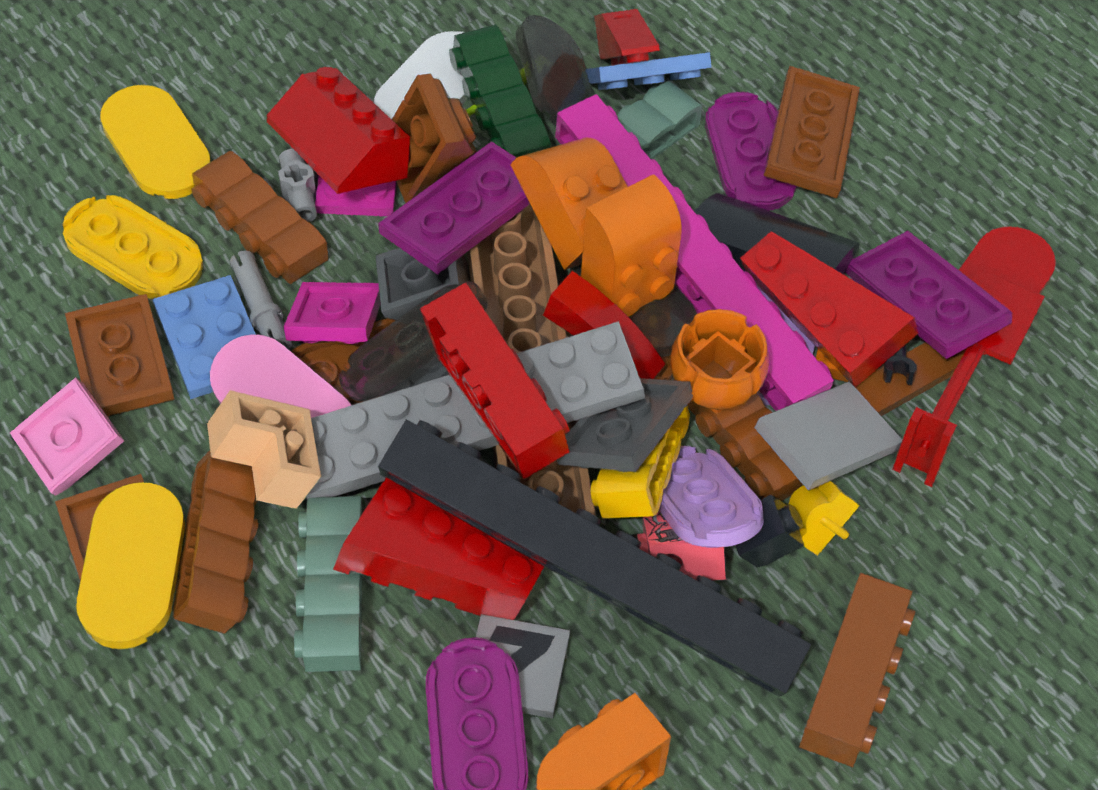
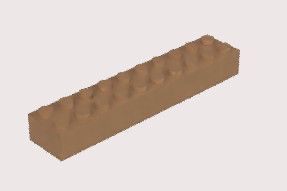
(518, 277)

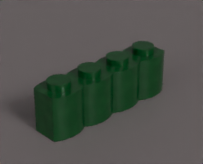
(498, 91)

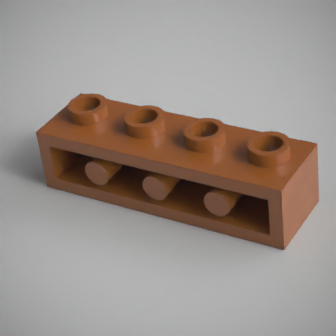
(856, 670)

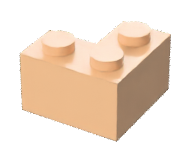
(271, 439)

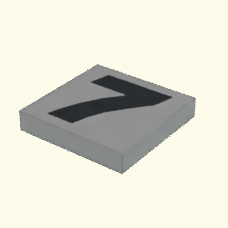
(538, 656)

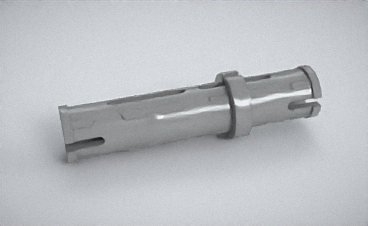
(264, 314)

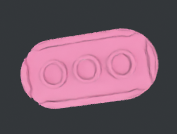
(271, 371)

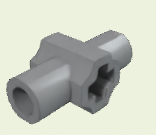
(297, 184)

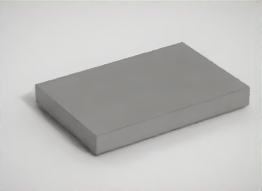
(828, 435)

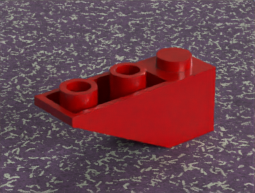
(624, 37)

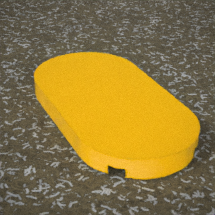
(154, 140)
(132, 246)
(131, 565)

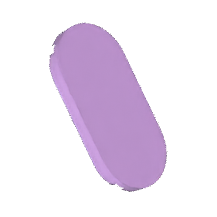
(709, 501)

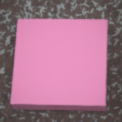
(66, 437)

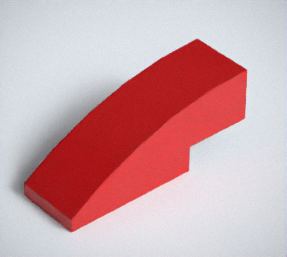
(582, 307)

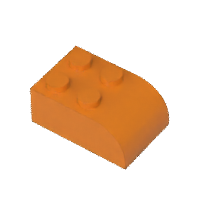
(562, 185)
(633, 244)
(614, 752)

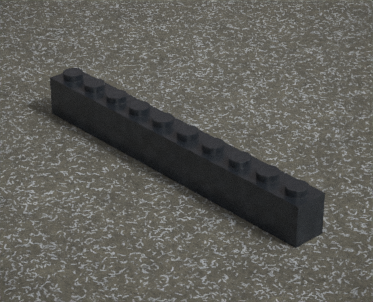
(595, 558)

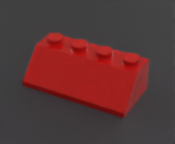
(340, 132)

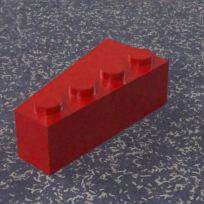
(833, 311)
(495, 381)
(436, 554)

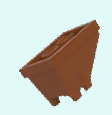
(438, 134)

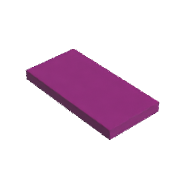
(457, 209)
(945, 303)

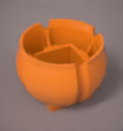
(728, 341)

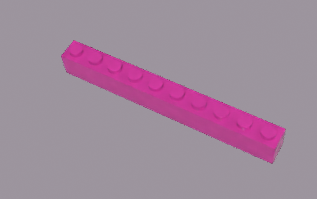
(704, 265)

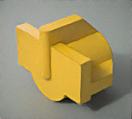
(822, 514)

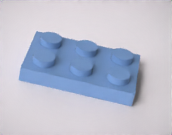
(649, 71)
(198, 325)

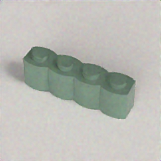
(661, 118)
(329, 597)

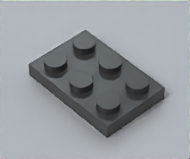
(627, 434)

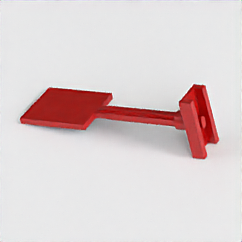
(930, 434)

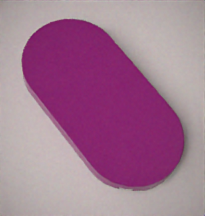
(740, 146)
(476, 719)

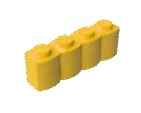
(640, 491)

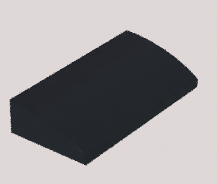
(744, 225)

